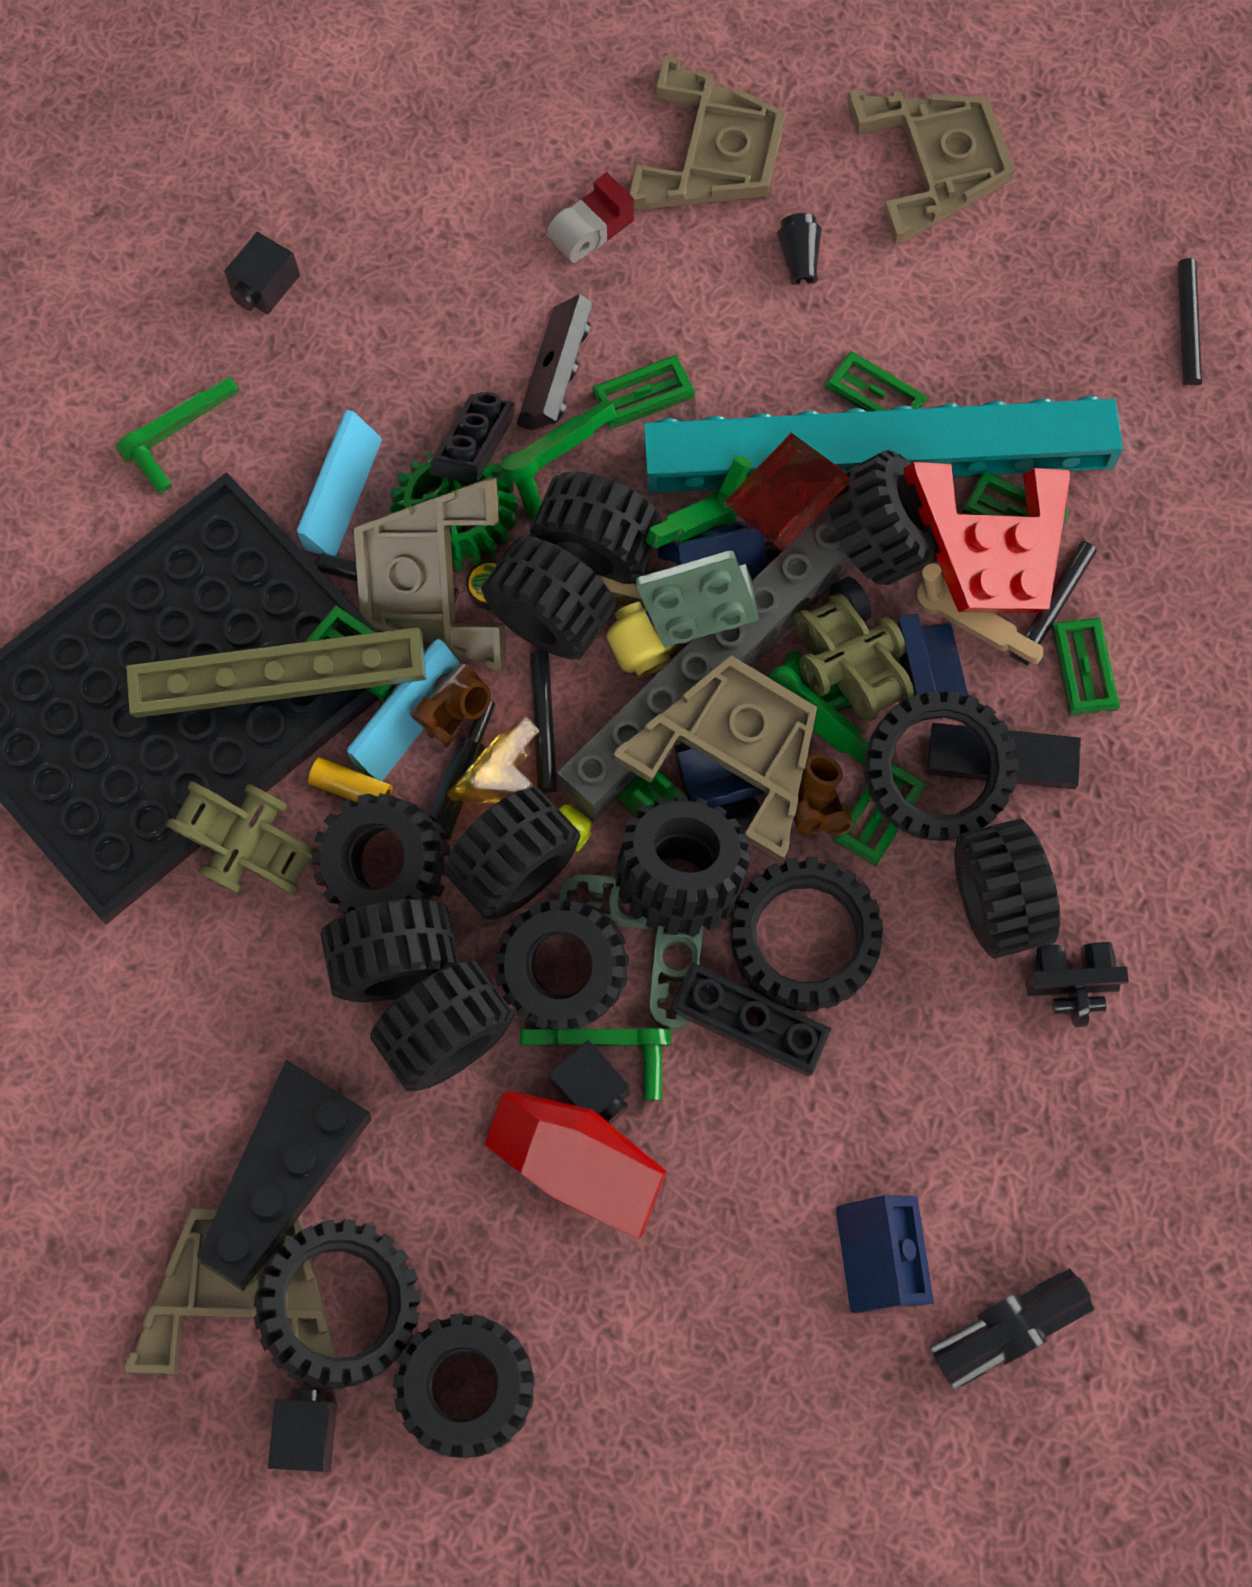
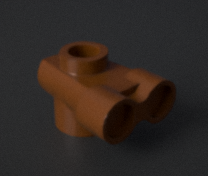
(453, 699)
(818, 801)

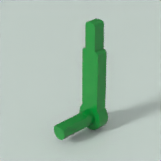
(138, 442)
(524, 464)
(704, 514)
(828, 722)
(649, 1038)

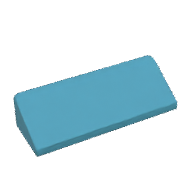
(338, 486)
(392, 727)

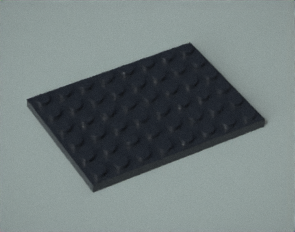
(104, 783)

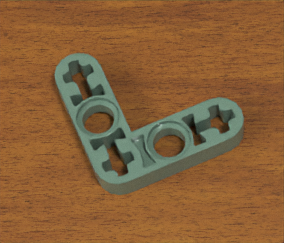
(658, 991)

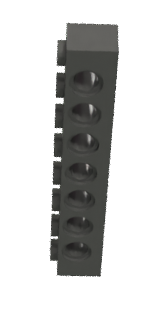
(784, 587)

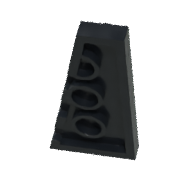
(285, 1164)

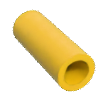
(345, 781)

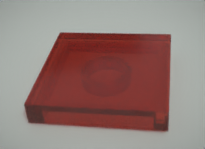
(787, 491)

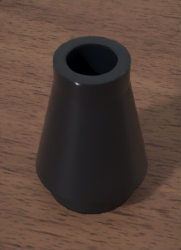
(800, 246)

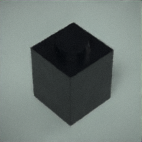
(261, 274)
(591, 1083)
(303, 1432)

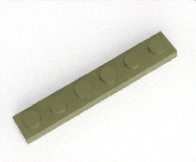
(276, 672)

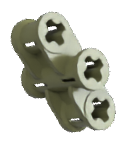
(853, 656)
(227, 829)

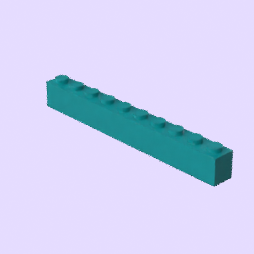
(970, 438)

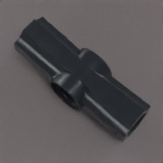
(1012, 1328)

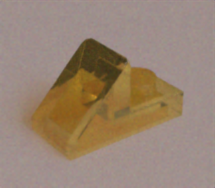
(495, 771)

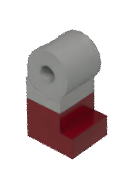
(592, 219)

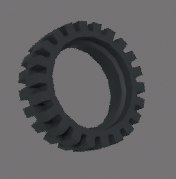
(976, 717)
(826, 879)
(401, 1296)

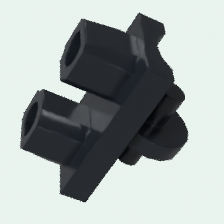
(1098, 975)

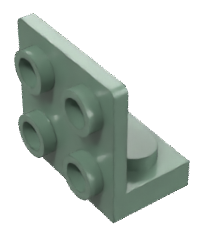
(699, 598)

